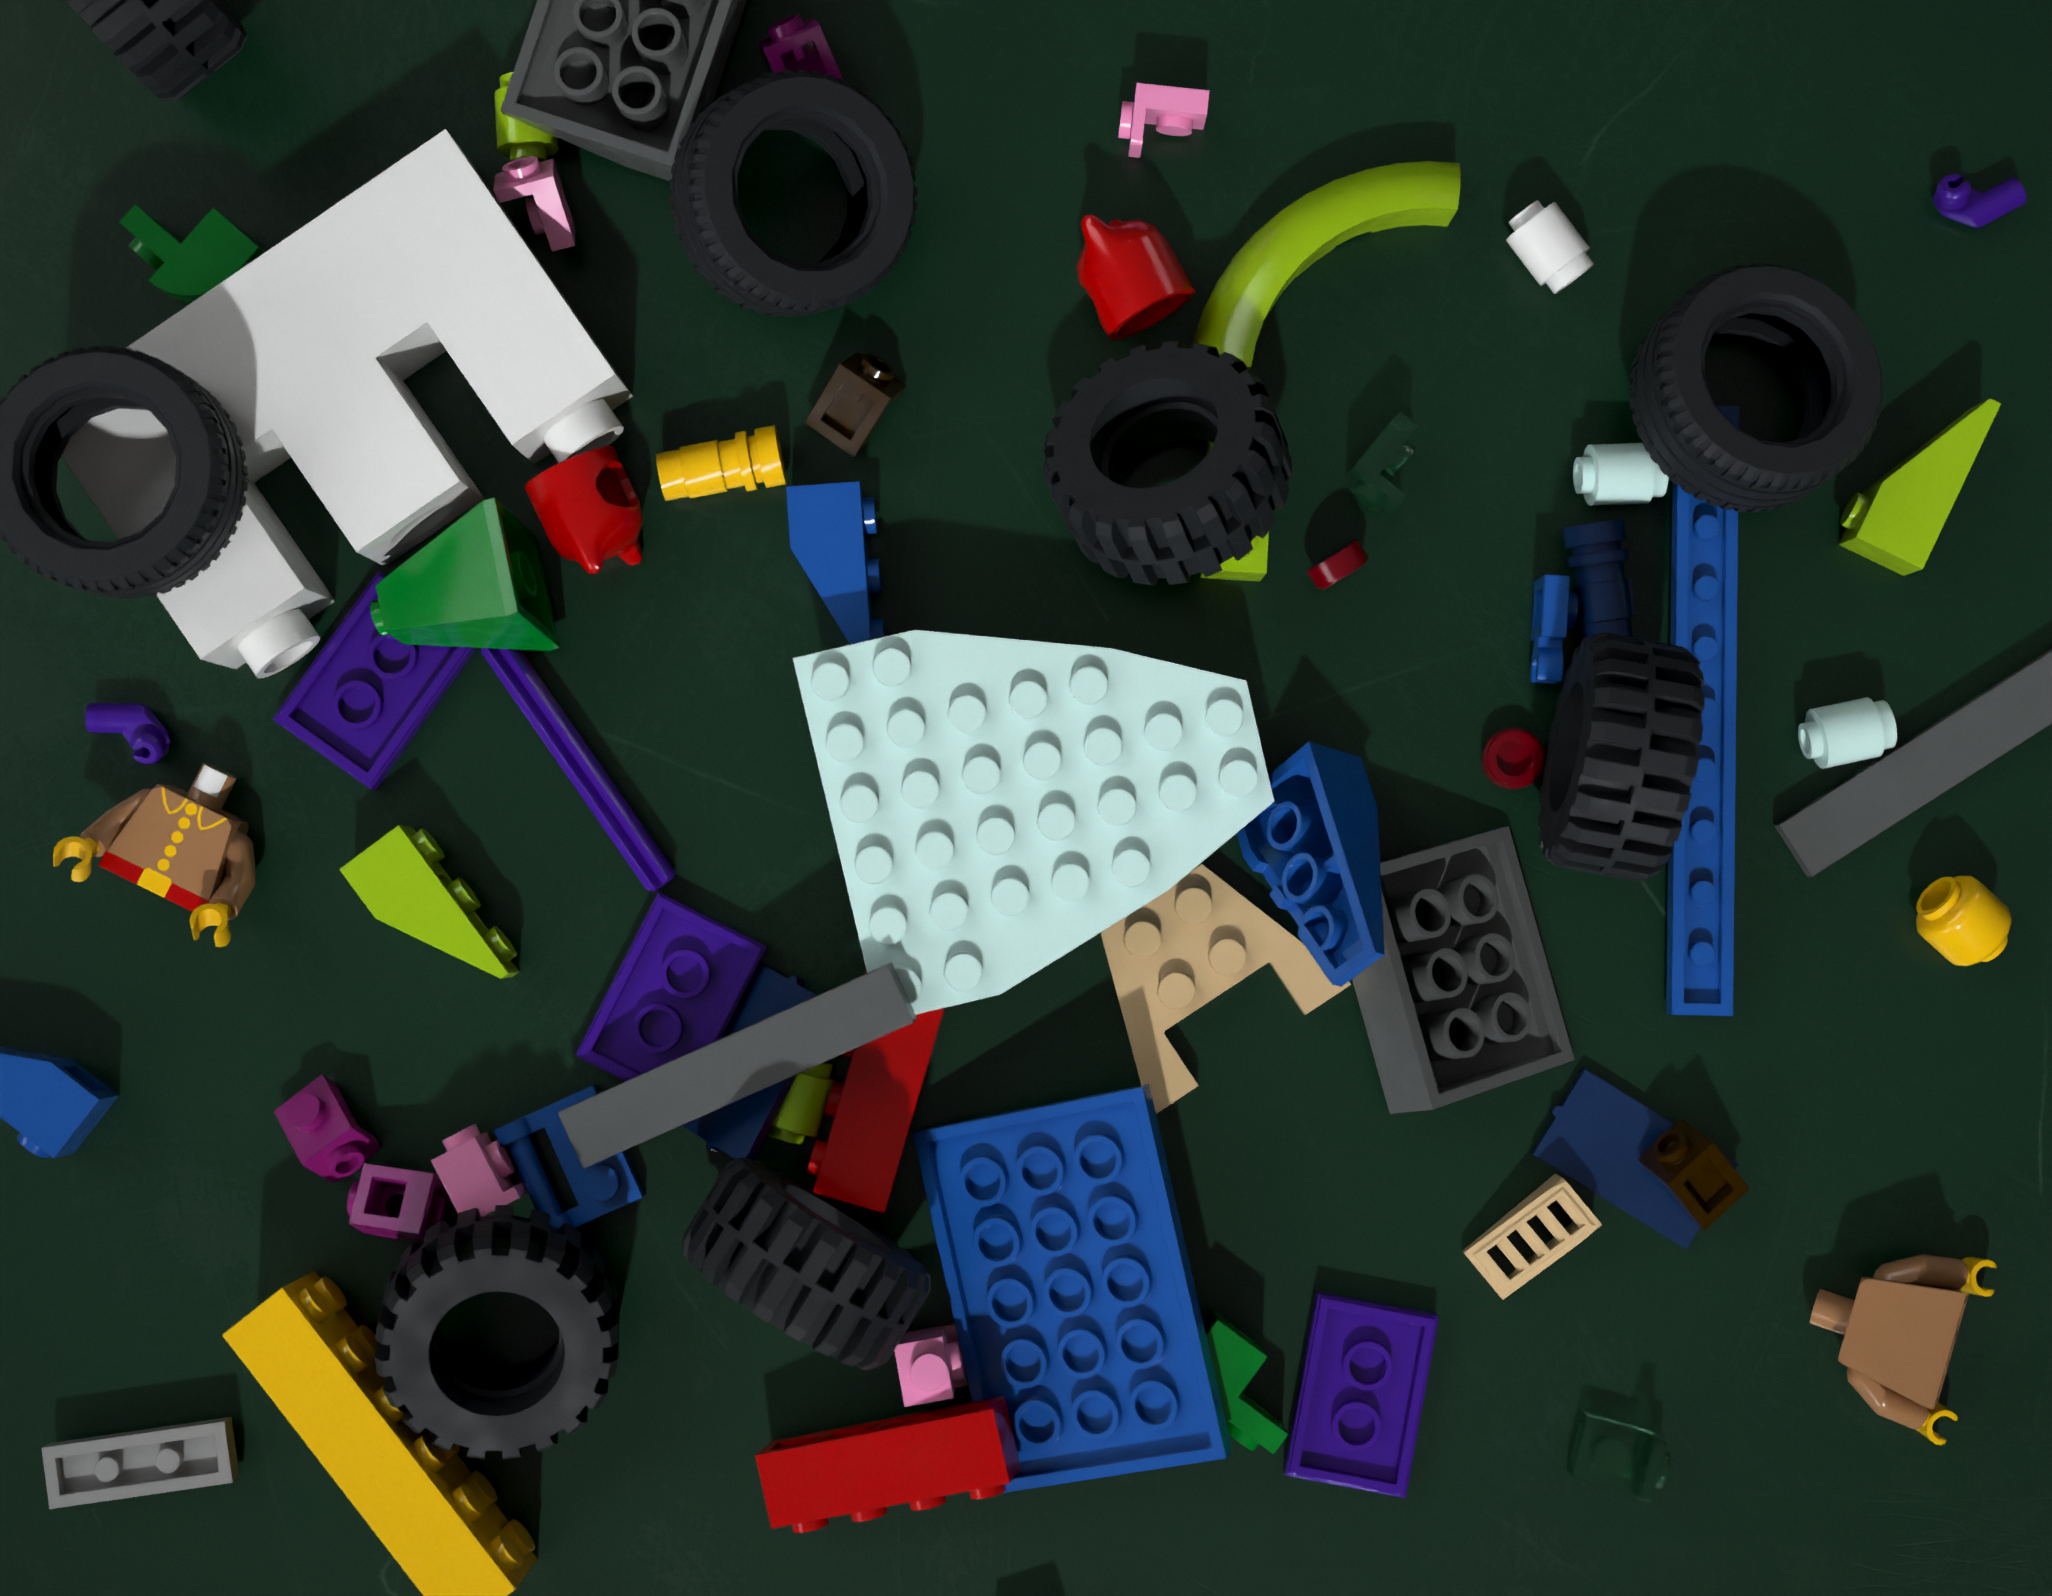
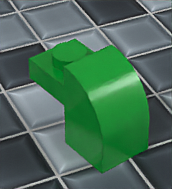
(199, 262)
(1235, 1363)

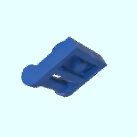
(596, 1188)

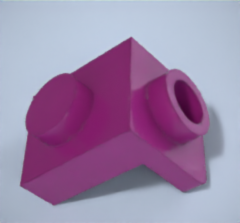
(325, 1131)

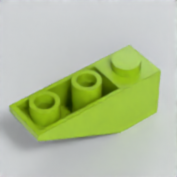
(412, 892)

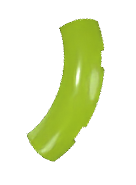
(1312, 228)

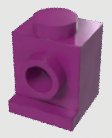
(382, 1187)

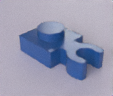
(1552, 614)

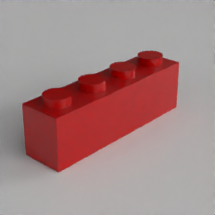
(874, 1115)
(889, 1464)

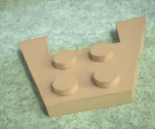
(1186, 953)

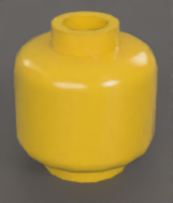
(1963, 920)

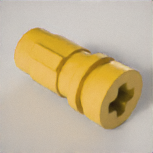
(722, 465)

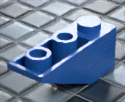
(831, 545)
(50, 1101)

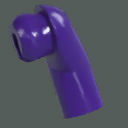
(1973, 208)
(136, 724)

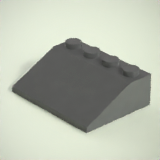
(622, 74)
(1462, 977)

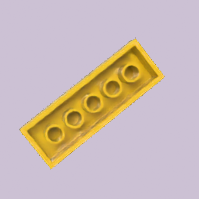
(410, 1492)

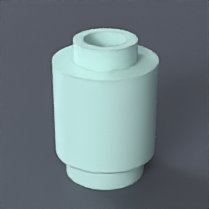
(1618, 475)
(1847, 732)

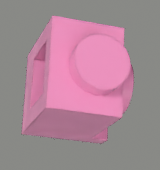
(477, 1172)
(930, 1364)

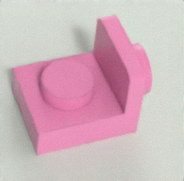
(1169, 108)
(548, 208)

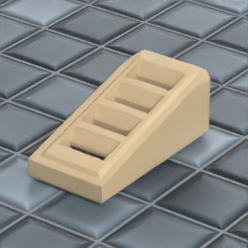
(1536, 1204)

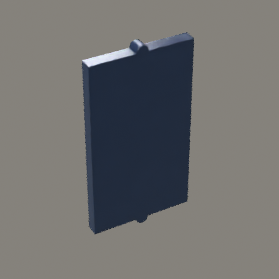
(744, 1124)
(1599, 1143)

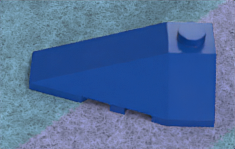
(1323, 857)

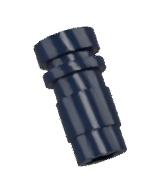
(1603, 592)

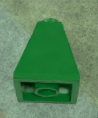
(471, 588)

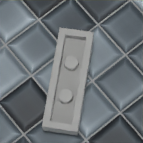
(140, 1463)

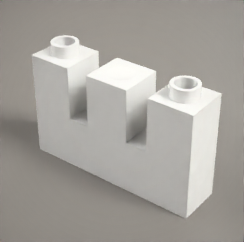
(313, 369)

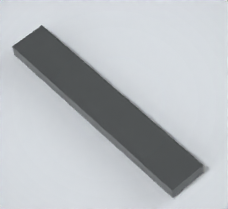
(1921, 768)
(738, 1065)

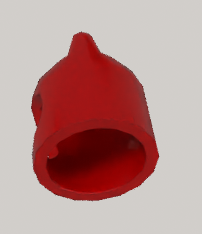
(1130, 275)
(589, 509)

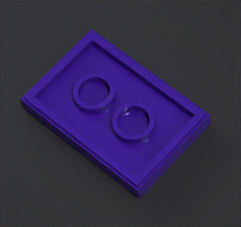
(368, 694)
(671, 990)
(1361, 1394)

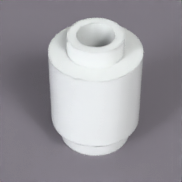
(1549, 245)

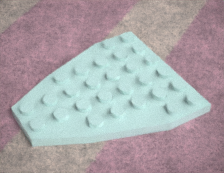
(1018, 795)

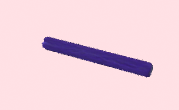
(581, 766)

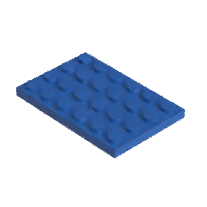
(1075, 1286)

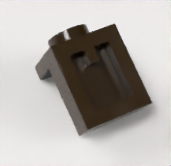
(855, 401)
(1694, 1173)

